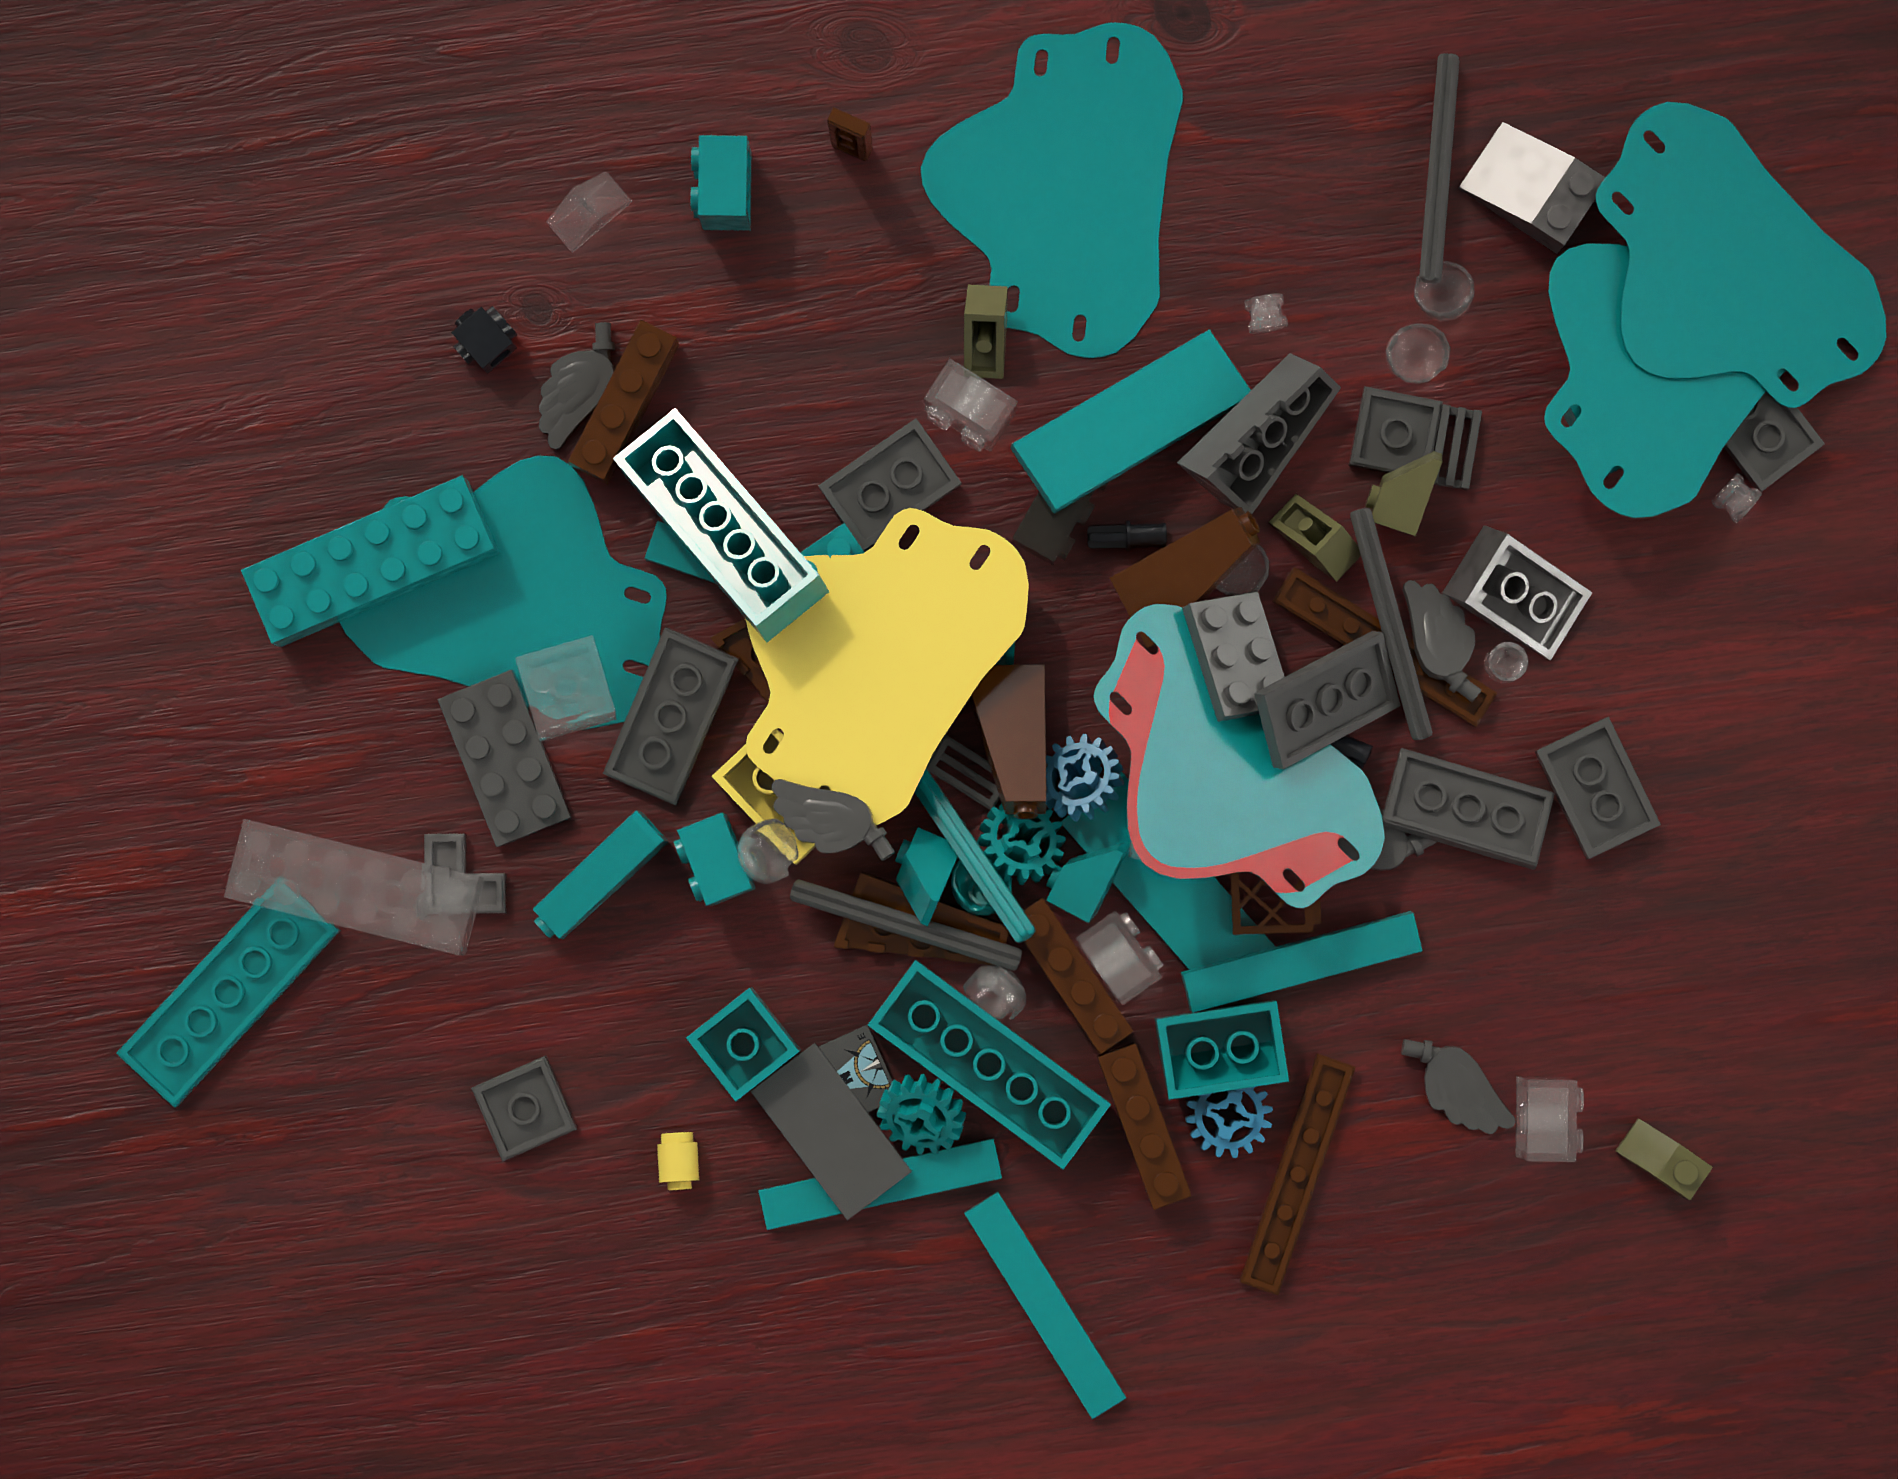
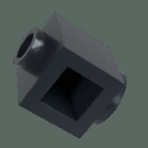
(484, 338)

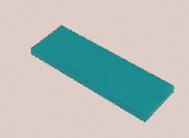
(1130, 421)
(1185, 913)
(223, 999)

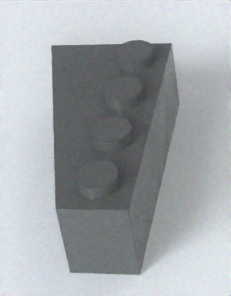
(1261, 434)

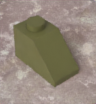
(985, 330)
(1404, 494)
(1316, 537)
(1664, 1159)

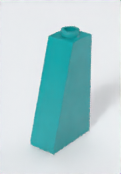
(599, 875)

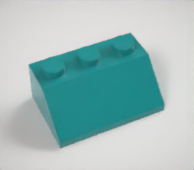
(1221, 1049)

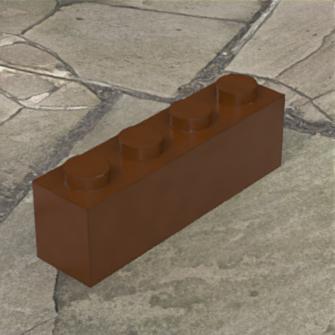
(624, 401)
(1074, 979)
(1143, 1125)

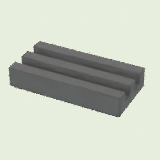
(1460, 414)
(939, 754)

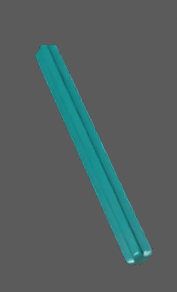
(974, 858)

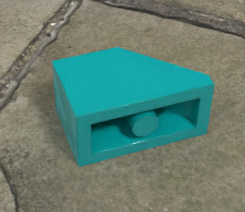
(924, 871)
(1085, 881)

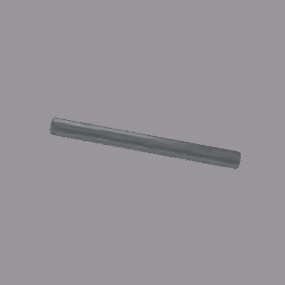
(1439, 168)
(1391, 623)
(905, 924)

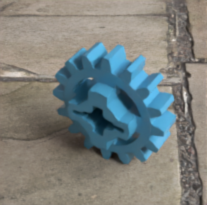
(1080, 780)
(1224, 1132)

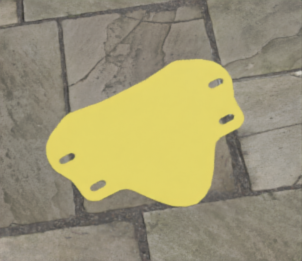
(887, 659)

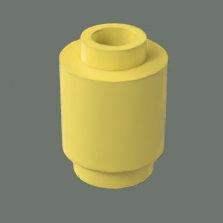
(678, 1160)

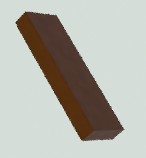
(850, 134)

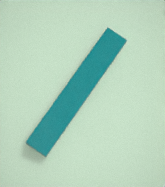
(1301, 961)
(930, 1174)
(1045, 1305)

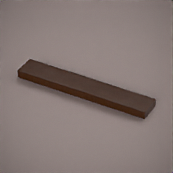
(1347, 622)
(1297, 1174)

